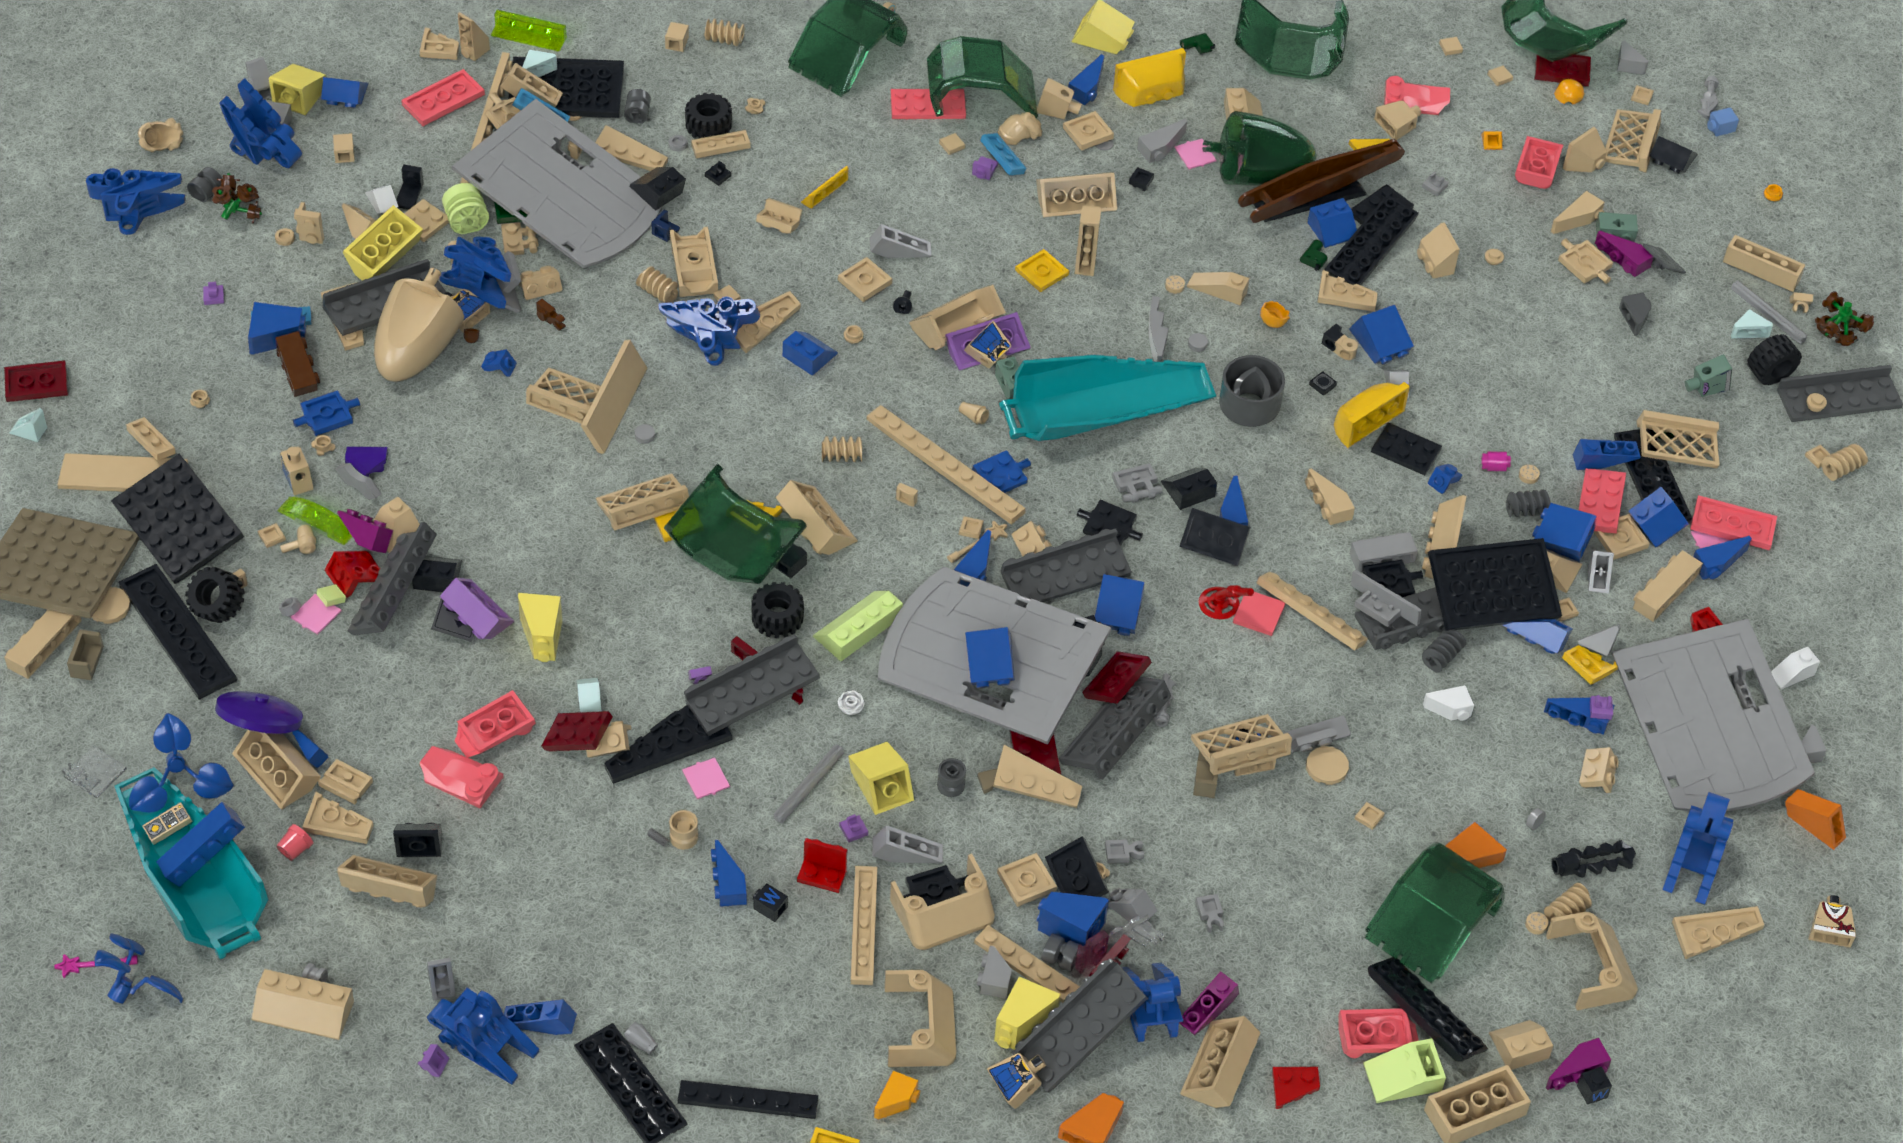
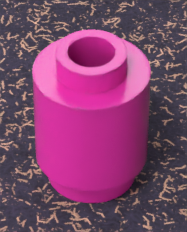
(1495, 461)

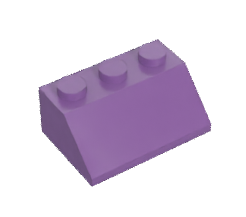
(475, 608)

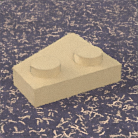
(438, 46)

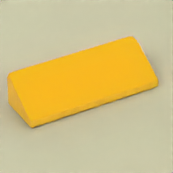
(826, 188)

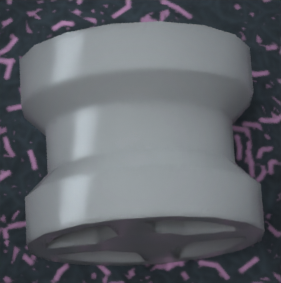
(314, 973)

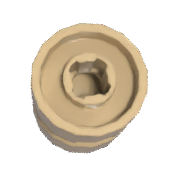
(683, 829)

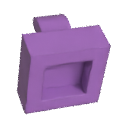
(213, 294)
(699, 674)
(1601, 707)
(853, 828)
(434, 1060)

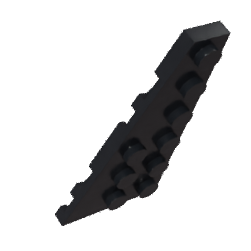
(667, 742)

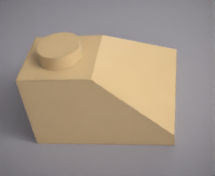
(1585, 153)
(398, 518)
(1563, 570)

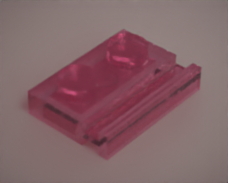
(1092, 951)

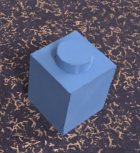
(1722, 122)

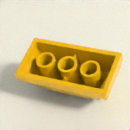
(1150, 78)
(1369, 411)

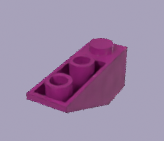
(1628, 254)
(365, 532)
(1210, 1003)
(1583, 1058)

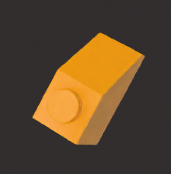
(897, 1095)

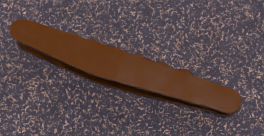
(1319, 179)

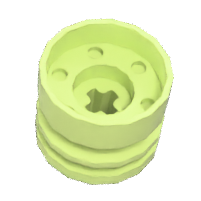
(465, 208)

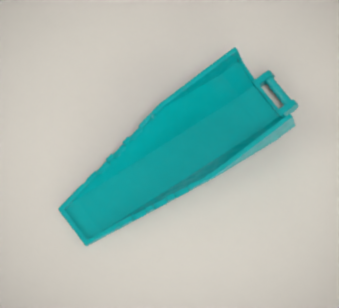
(1098, 391)
(219, 898)

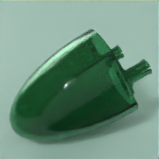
(1259, 149)

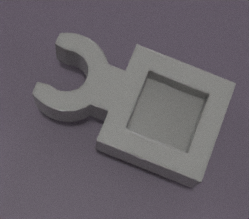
(1120, 852)
(1210, 910)

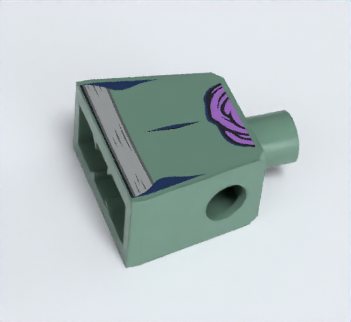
(1711, 377)

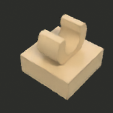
(1801, 299)

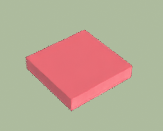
(1259, 613)

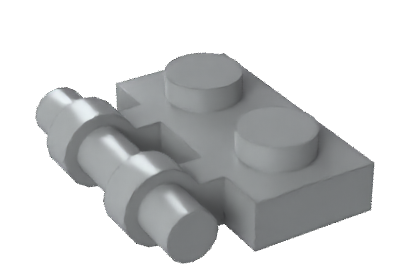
(1135, 478)

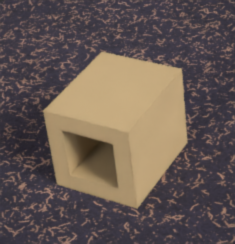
(676, 36)
(343, 148)

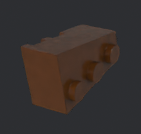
(297, 363)

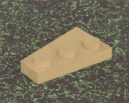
(1340, 293)
(333, 821)

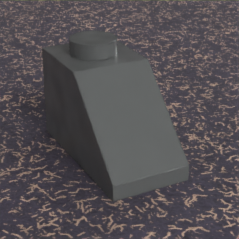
(1635, 311)

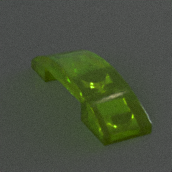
(316, 516)

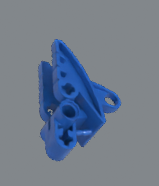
(255, 130)
(135, 197)
(476, 267)
(703, 328)
(1702, 844)
(1161, 1003)
(480, 1031)

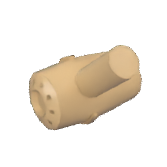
(305, 541)

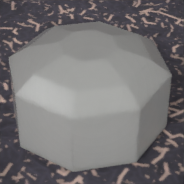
(289, 606)

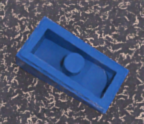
(312, 752)

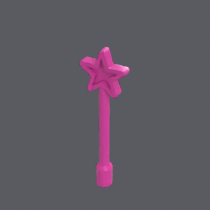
(72, 965)

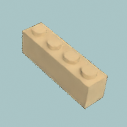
(1087, 240)
(1764, 263)
(1667, 585)
(40, 642)

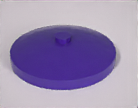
(258, 712)

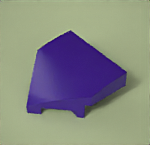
(367, 459)

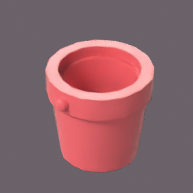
(294, 842)

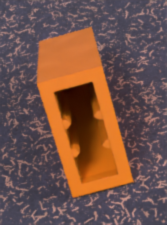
(1817, 816)
(1477, 847)
(1093, 1122)

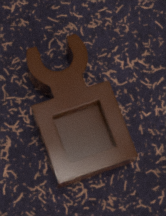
(548, 313)

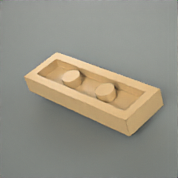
(720, 144)
(150, 439)

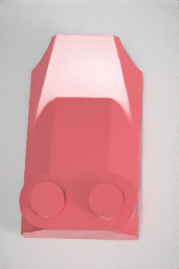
(1427, 98)
(1538, 162)
(493, 724)
(460, 775)
(1374, 1030)

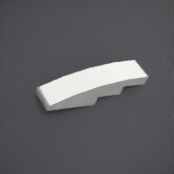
(1157, 333)

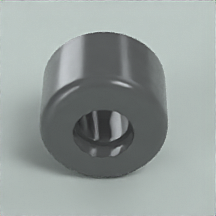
(1252, 376)

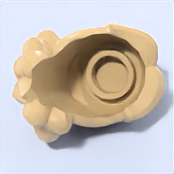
(1020, 127)
(160, 135)

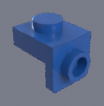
(499, 360)
(1443, 477)

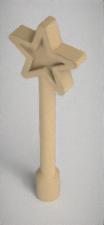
(996, 531)

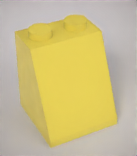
(1104, 29)
(296, 87)
(541, 623)
(882, 777)
(1022, 1011)

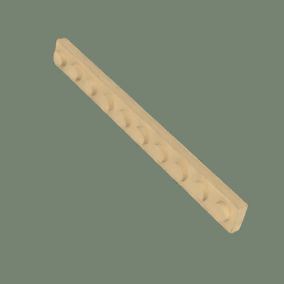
(485, 126)
(946, 464)

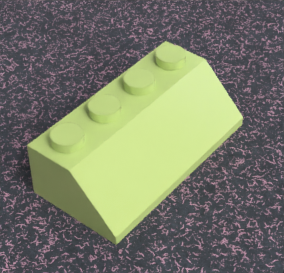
(859, 624)

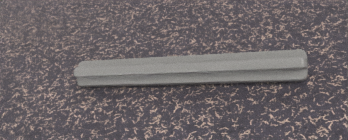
(1769, 312)
(808, 783)

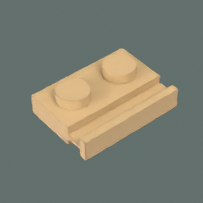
(345, 781)

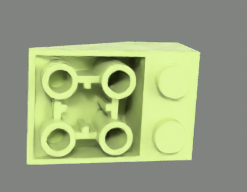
(1406, 1072)

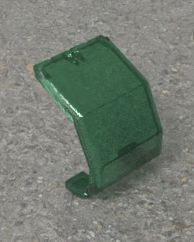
(1543, 33)
(840, 40)
(1291, 47)
(979, 65)
(730, 532)
(1434, 910)

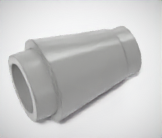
(640, 1037)

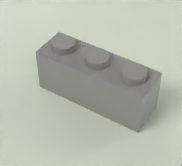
(1383, 550)

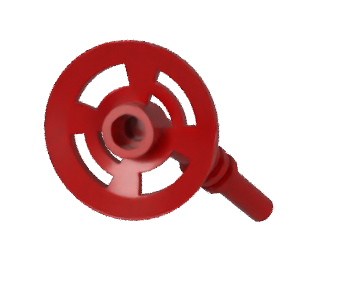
(1220, 602)

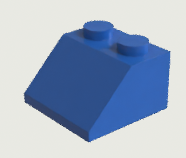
(344, 91)
(1332, 222)
(807, 352)
(1658, 517)

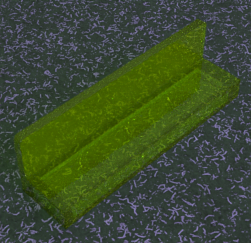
(529, 30)

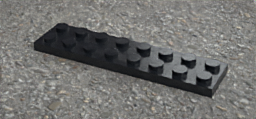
(177, 631)

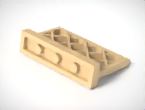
(1645, 140)
(555, 403)
(1679, 426)
(642, 509)
(1243, 753)

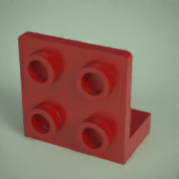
(350, 568)
(823, 865)

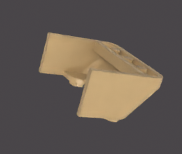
(957, 314)
(949, 918)
(1616, 979)
(932, 1045)

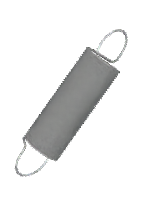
(657, 837)

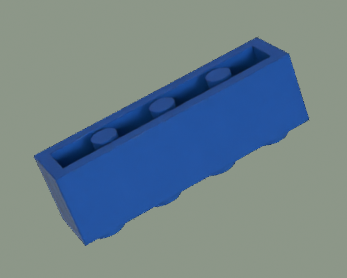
(200, 844)

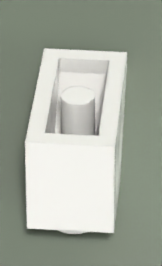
(382, 198)
(1795, 668)
(1450, 703)

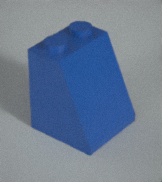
(271, 322)
(1382, 335)
(1566, 530)
(1119, 603)
(990, 657)
(1072, 916)

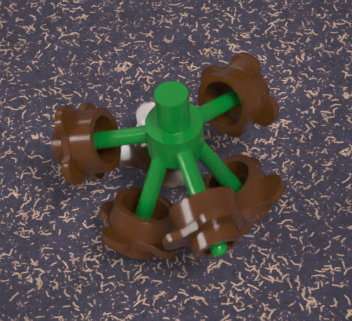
(226, 195)
(1847, 318)

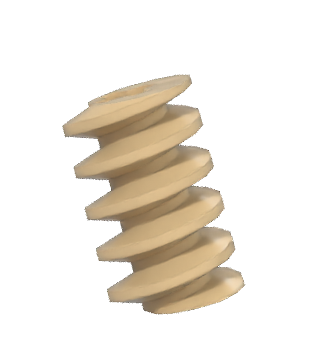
(723, 33)
(658, 285)
(841, 449)
(1844, 461)
(1572, 901)

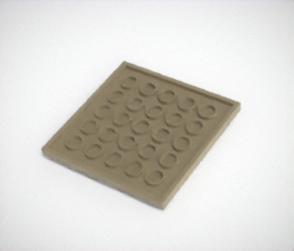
(61, 562)

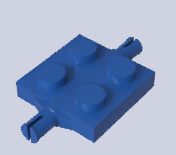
(326, 413)
(1003, 471)

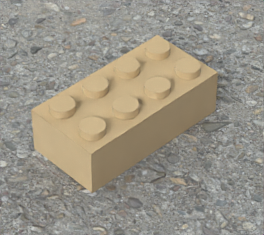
(1477, 1105)

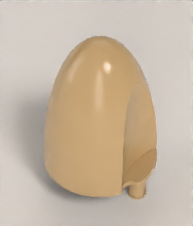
(414, 327)

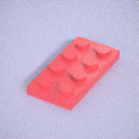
(443, 97)
(918, 105)
(1603, 497)
(1733, 522)

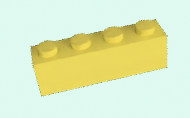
(382, 244)

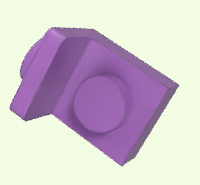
(984, 168)

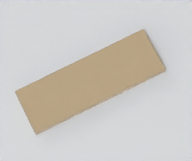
(614, 396)
(105, 471)

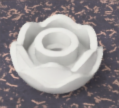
(851, 697)

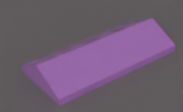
(1010, 327)

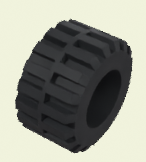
(708, 115)
(1774, 359)
(200, 594)
(777, 622)

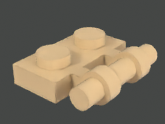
(512, 238)

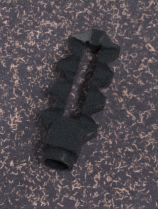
(1569, 862)

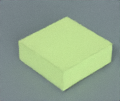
(331, 595)

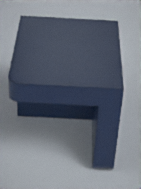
(661, 226)

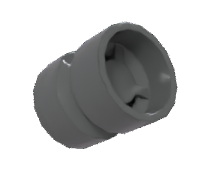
(637, 106)
(202, 185)
(951, 777)
(1061, 952)

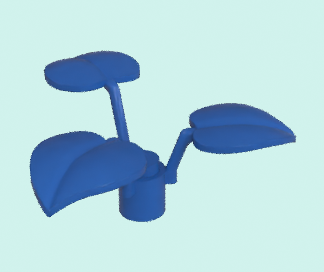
(168, 737)
(122, 984)

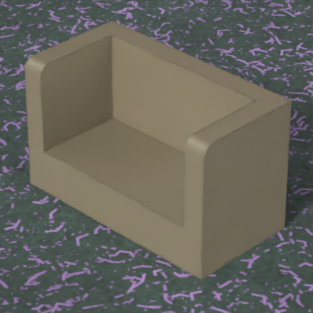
(85, 654)
(1205, 782)

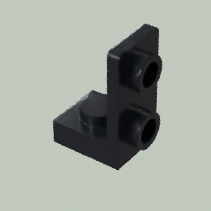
(411, 186)

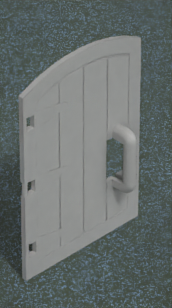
(564, 200)
(930, 656)
(1701, 725)

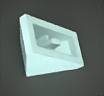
(540, 62)
(1751, 326)
(30, 426)
(589, 695)

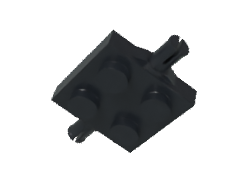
(1110, 517)
(1393, 576)
(934, 885)

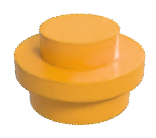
(1773, 192)

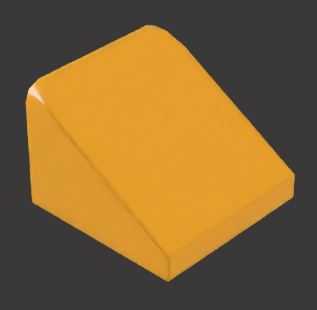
(1492, 140)

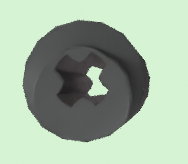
(1528, 501)
(1443, 650)

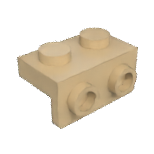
(779, 216)
(309, 225)
(540, 282)
(1030, 538)
(613, 741)
(1599, 768)

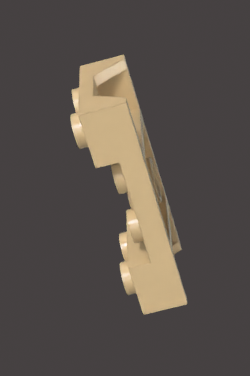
(695, 276)

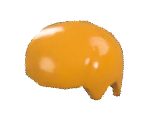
(1569, 91)
(1274, 314)

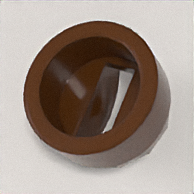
(471, 335)

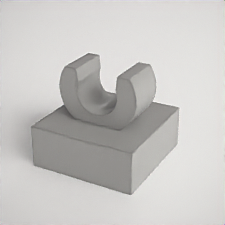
(1435, 184)

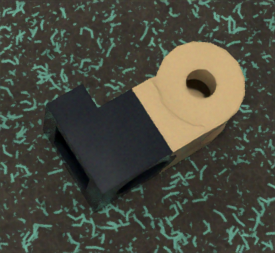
(1340, 343)

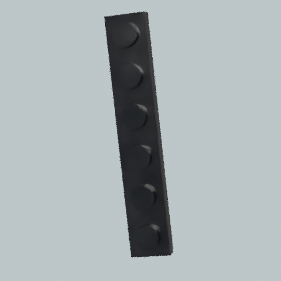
(748, 1099)

